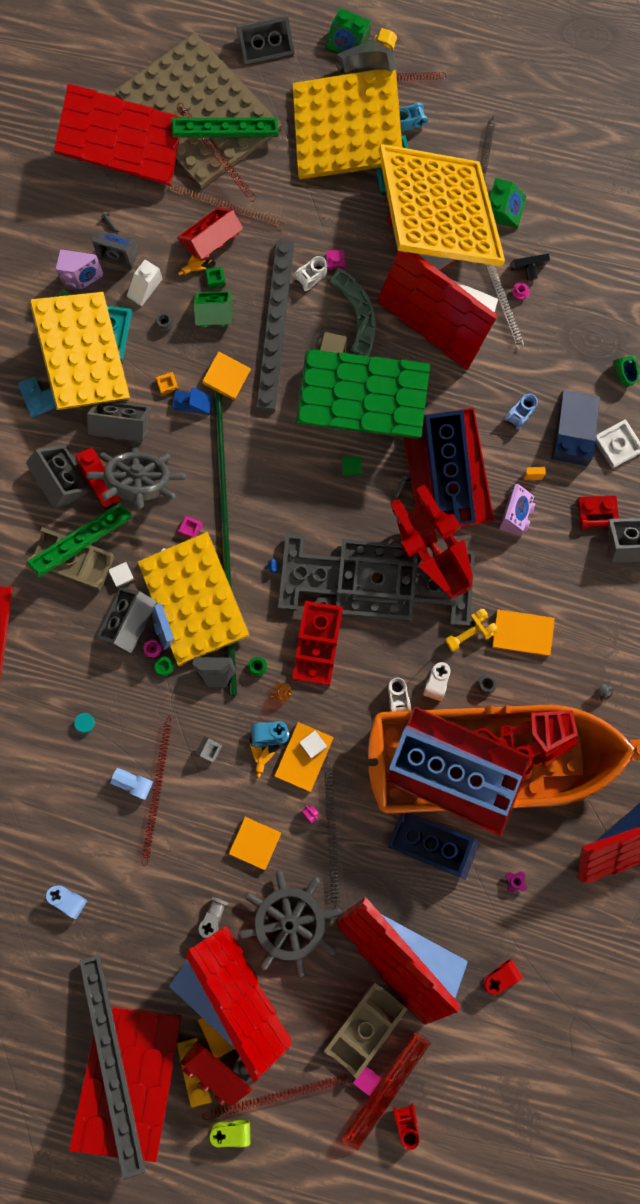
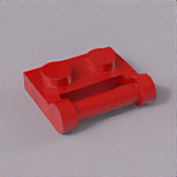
(597, 506)

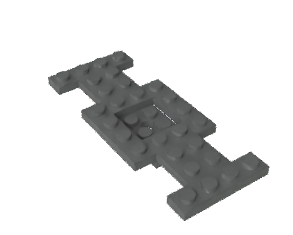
(352, 577)

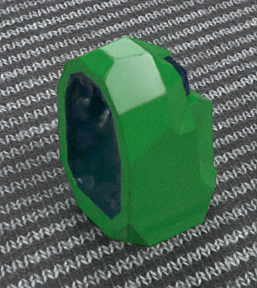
(627, 370)

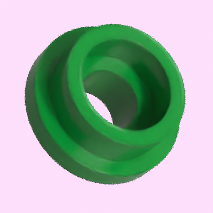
(257, 660)

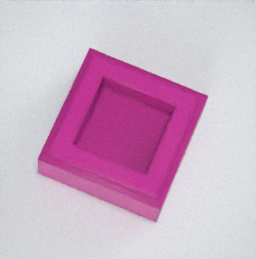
(190, 527)
(367, 1080)

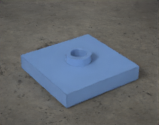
(162, 626)

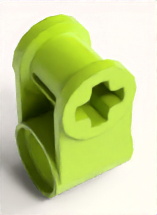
(234, 1134)

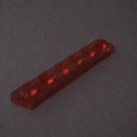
(386, 1091)

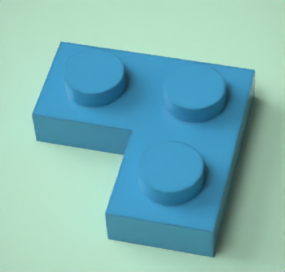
(36, 400)

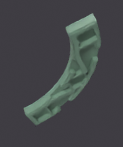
(363, 310)

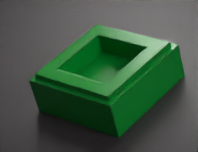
(215, 277)
(351, 466)

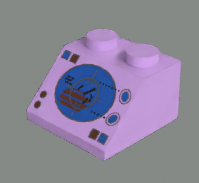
(77, 269)
(517, 510)

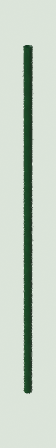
(224, 517)

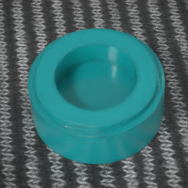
(84, 722)

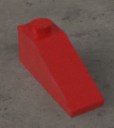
(89, 462)

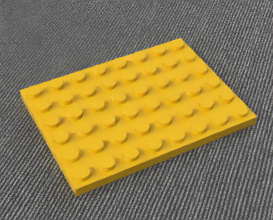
(440, 206)

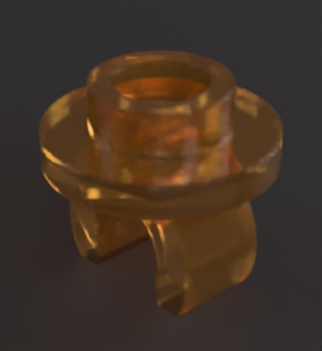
(283, 693)

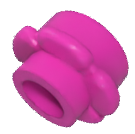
(520, 295)
(152, 653)
(310, 813)

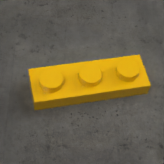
(196, 1094)

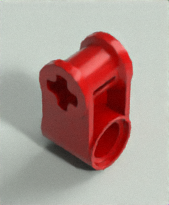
(505, 975)
(407, 1123)

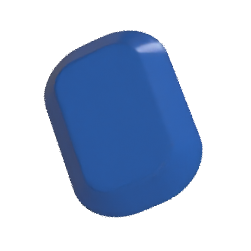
(272, 566)

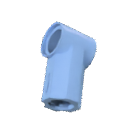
(134, 784)

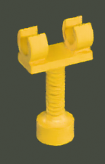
(477, 618)

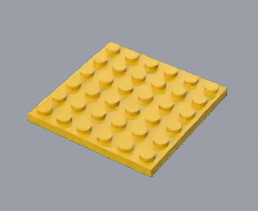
(345, 121)

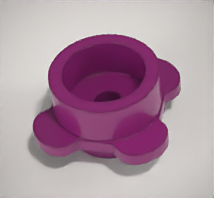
(520, 878)

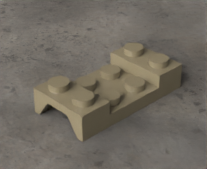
(86, 567)
(365, 1029)

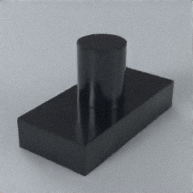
(530, 265)

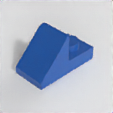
(193, 401)

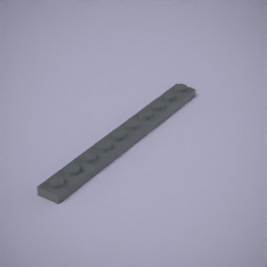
(275, 326)
(112, 1068)

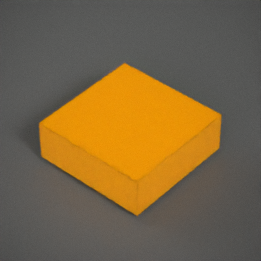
(167, 383)
(534, 473)

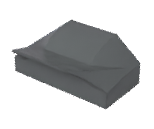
(214, 671)

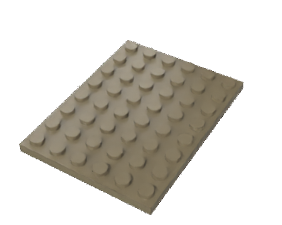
(207, 90)

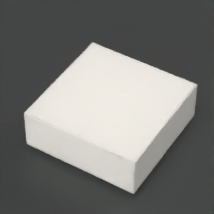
(121, 574)
(313, 744)

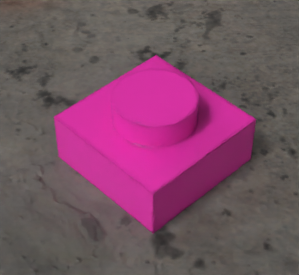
(335, 259)

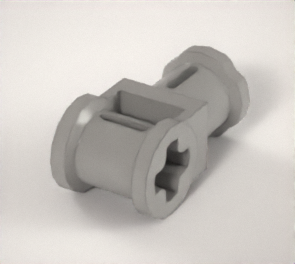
(213, 916)

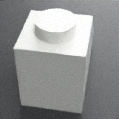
(144, 282)

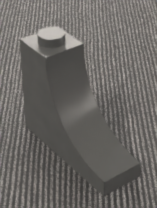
(366, 57)

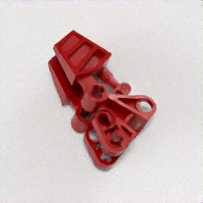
(447, 569)
(552, 737)

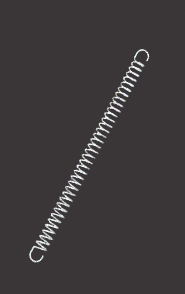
(505, 304)

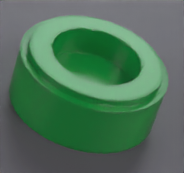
(163, 666)

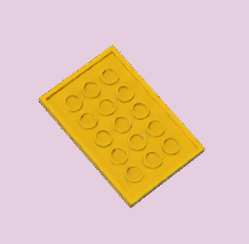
(79, 350)
(194, 598)

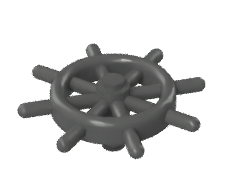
(136, 476)
(290, 924)

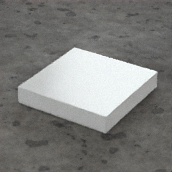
(618, 443)

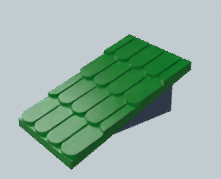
(363, 393)

